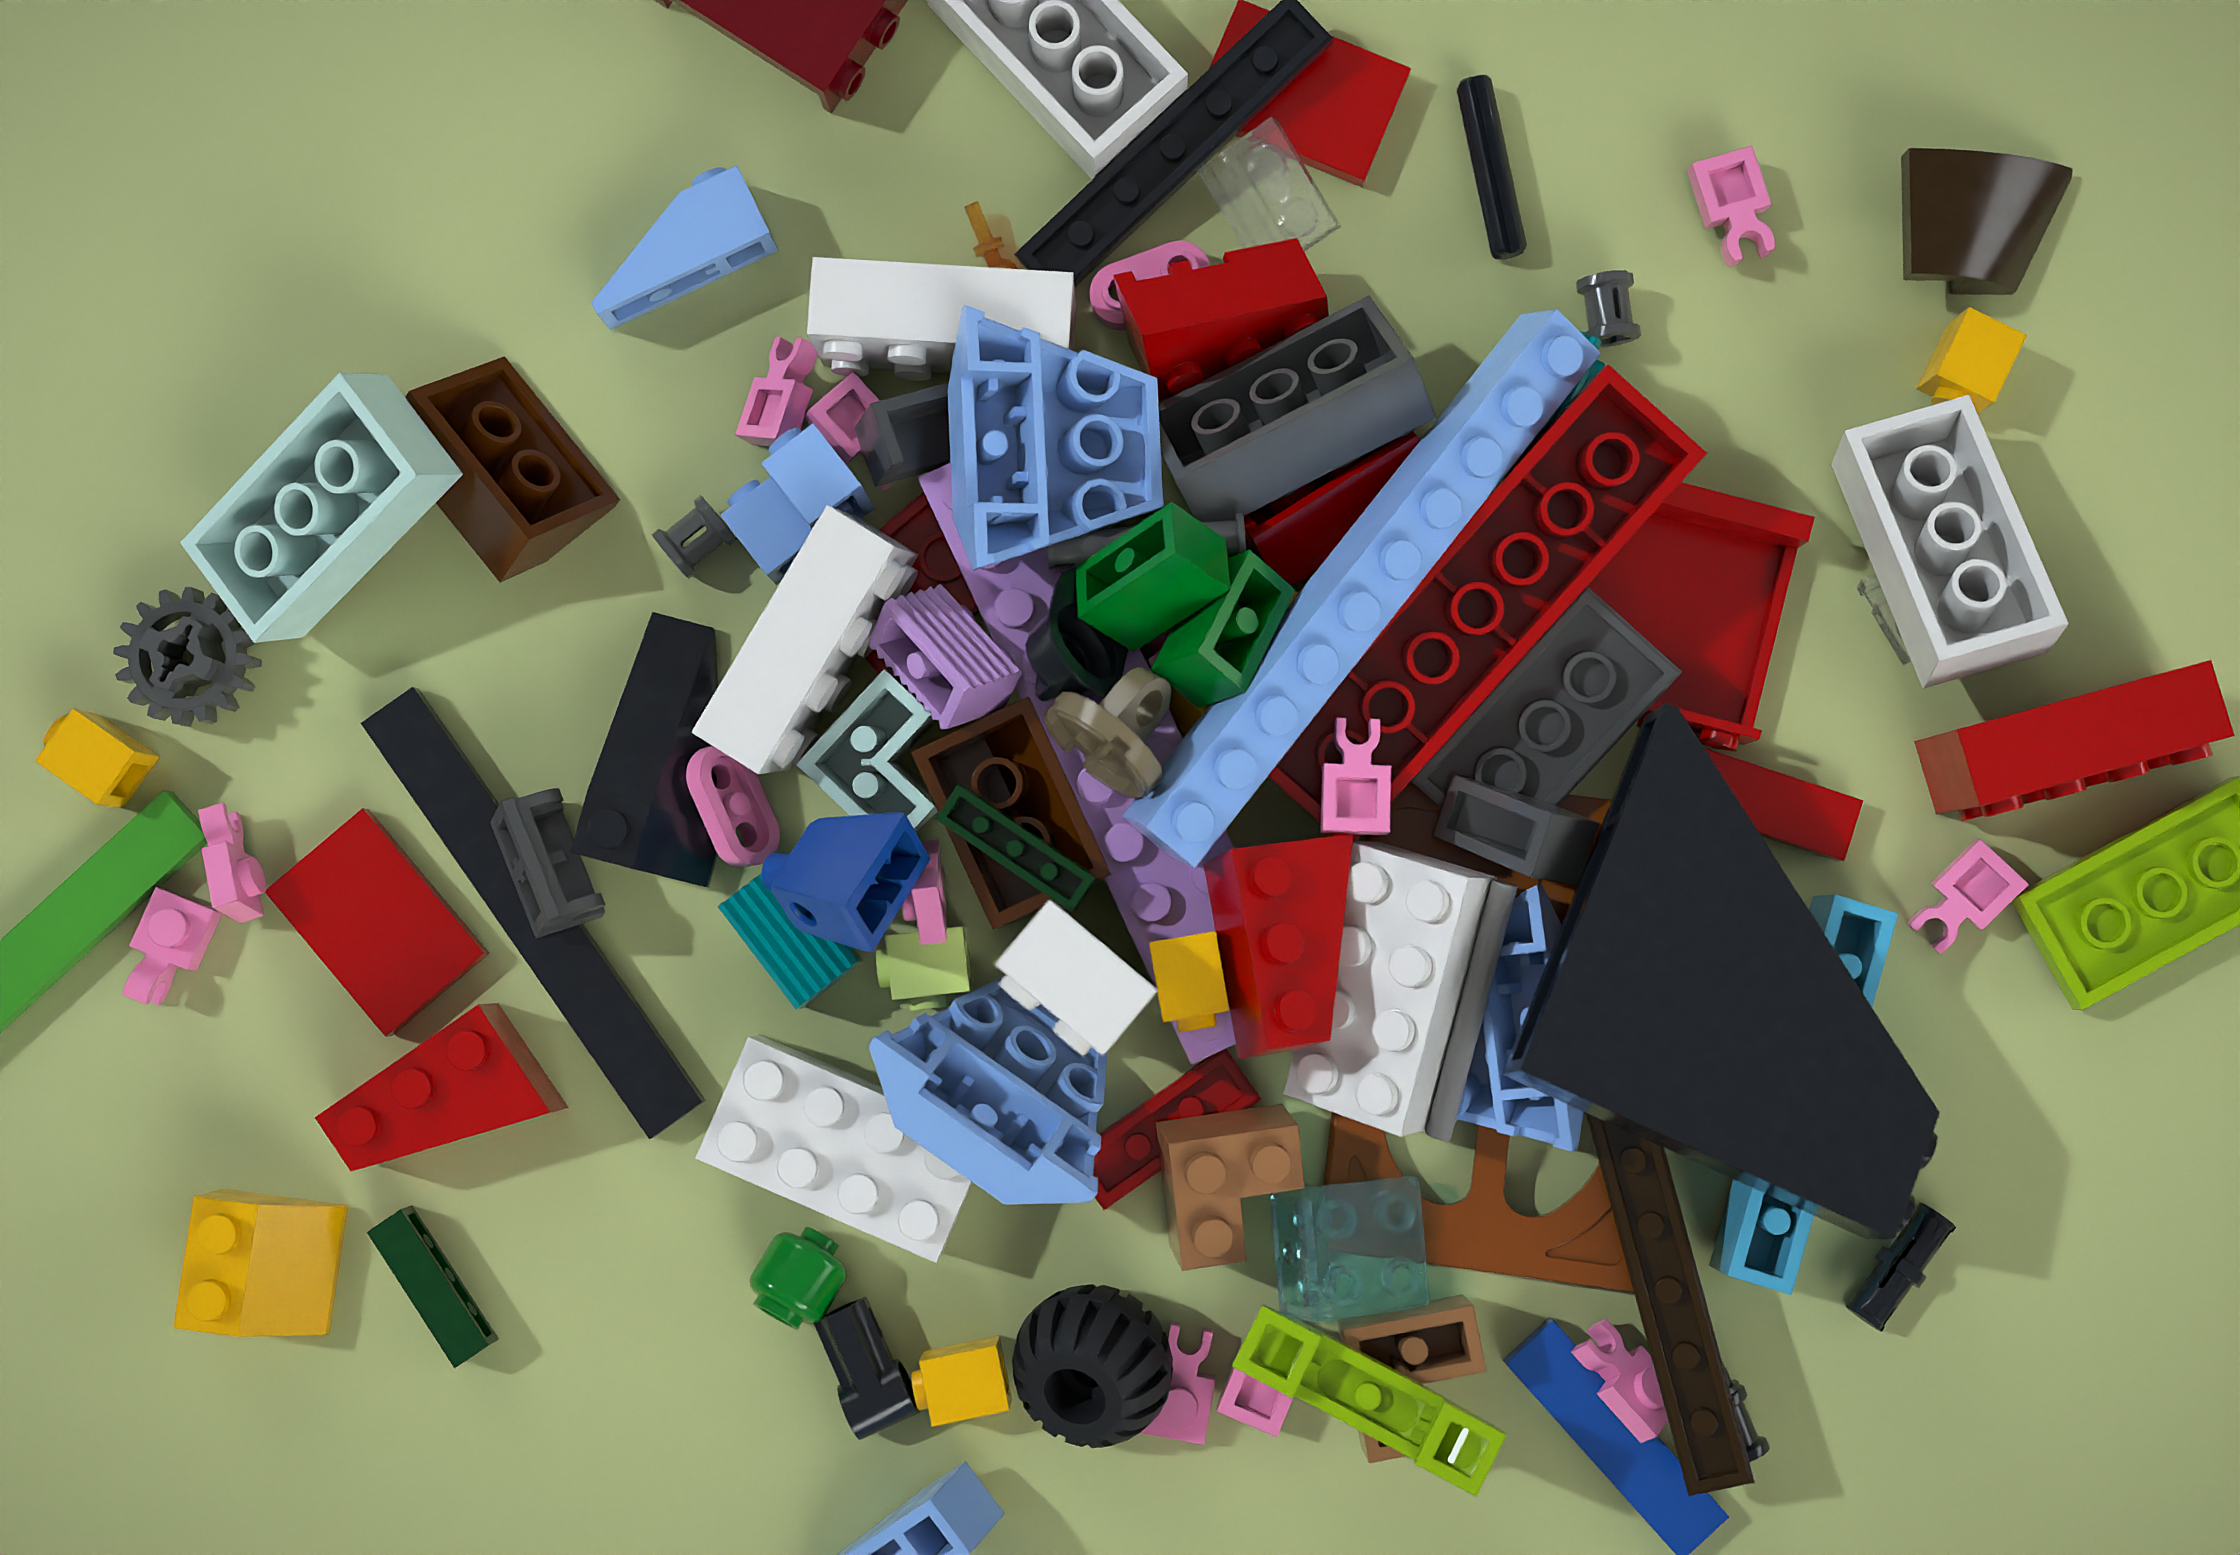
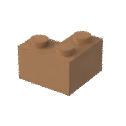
(1213, 1164)
(1419, 1342)

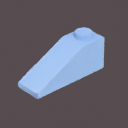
(694, 242)
(938, 1520)

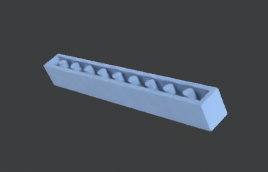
(1364, 583)

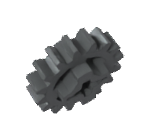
(172, 676)

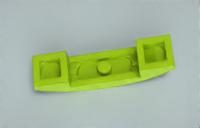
(1370, 1398)

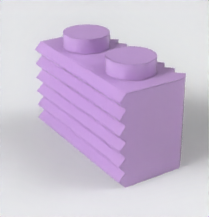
(944, 656)

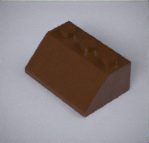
(522, 477)
(1017, 771)

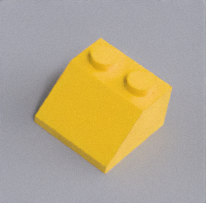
(260, 1265)

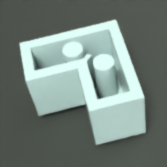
(862, 752)

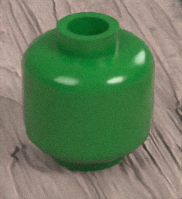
(798, 1277)

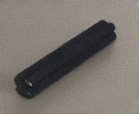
(1491, 167)

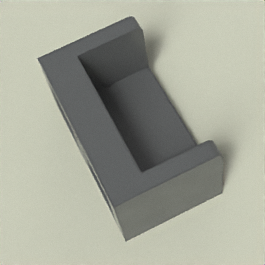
(905, 435)

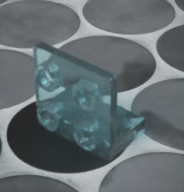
(1350, 1249)

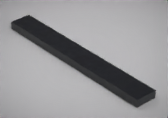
(565, 961)

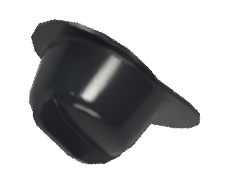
(1070, 652)

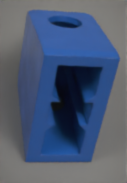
(848, 876)

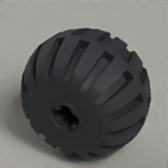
(1092, 1366)

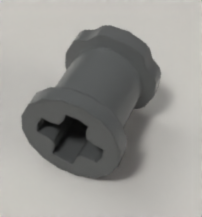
(1609, 307)
(673, 539)

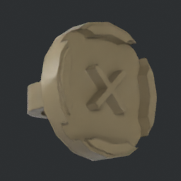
(1115, 731)

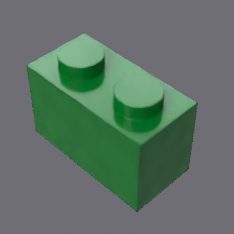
(1152, 577)
(1222, 644)

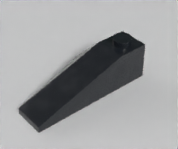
(639, 795)

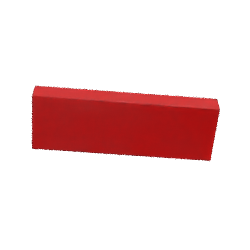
(1792, 808)
(1131, 1146)

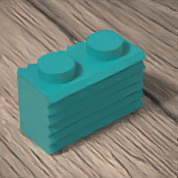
(795, 960)

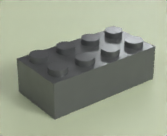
(1292, 413)

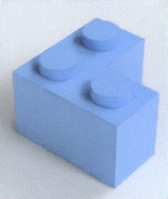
(782, 510)

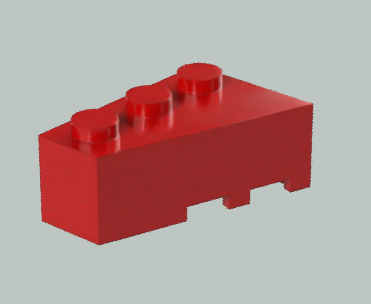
(1218, 314)
(1280, 939)
(444, 1090)

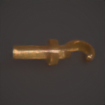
(987, 245)

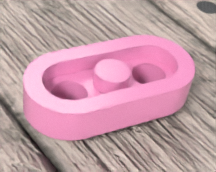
(1144, 266)
(732, 804)

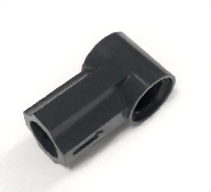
(872, 1384)

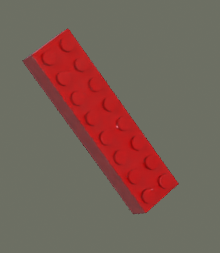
(1500, 583)

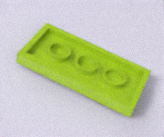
(2140, 898)

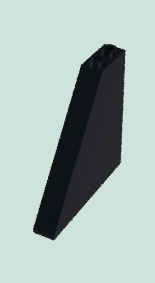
(1716, 1009)

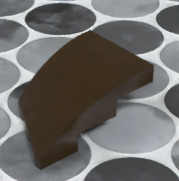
(1975, 216)

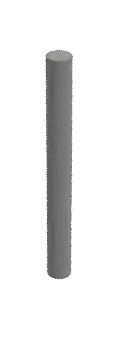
(1471, 1010)

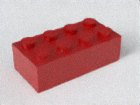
(2076, 743)

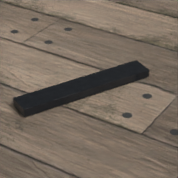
(1178, 143)

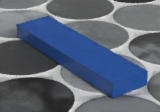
(1641, 1472)

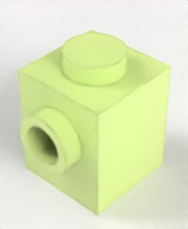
(926, 970)

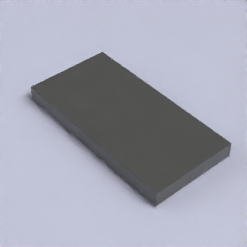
(1556, 708)

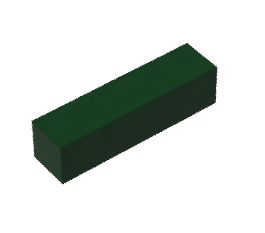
(1016, 848)
(432, 1285)

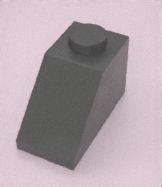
(1516, 830)

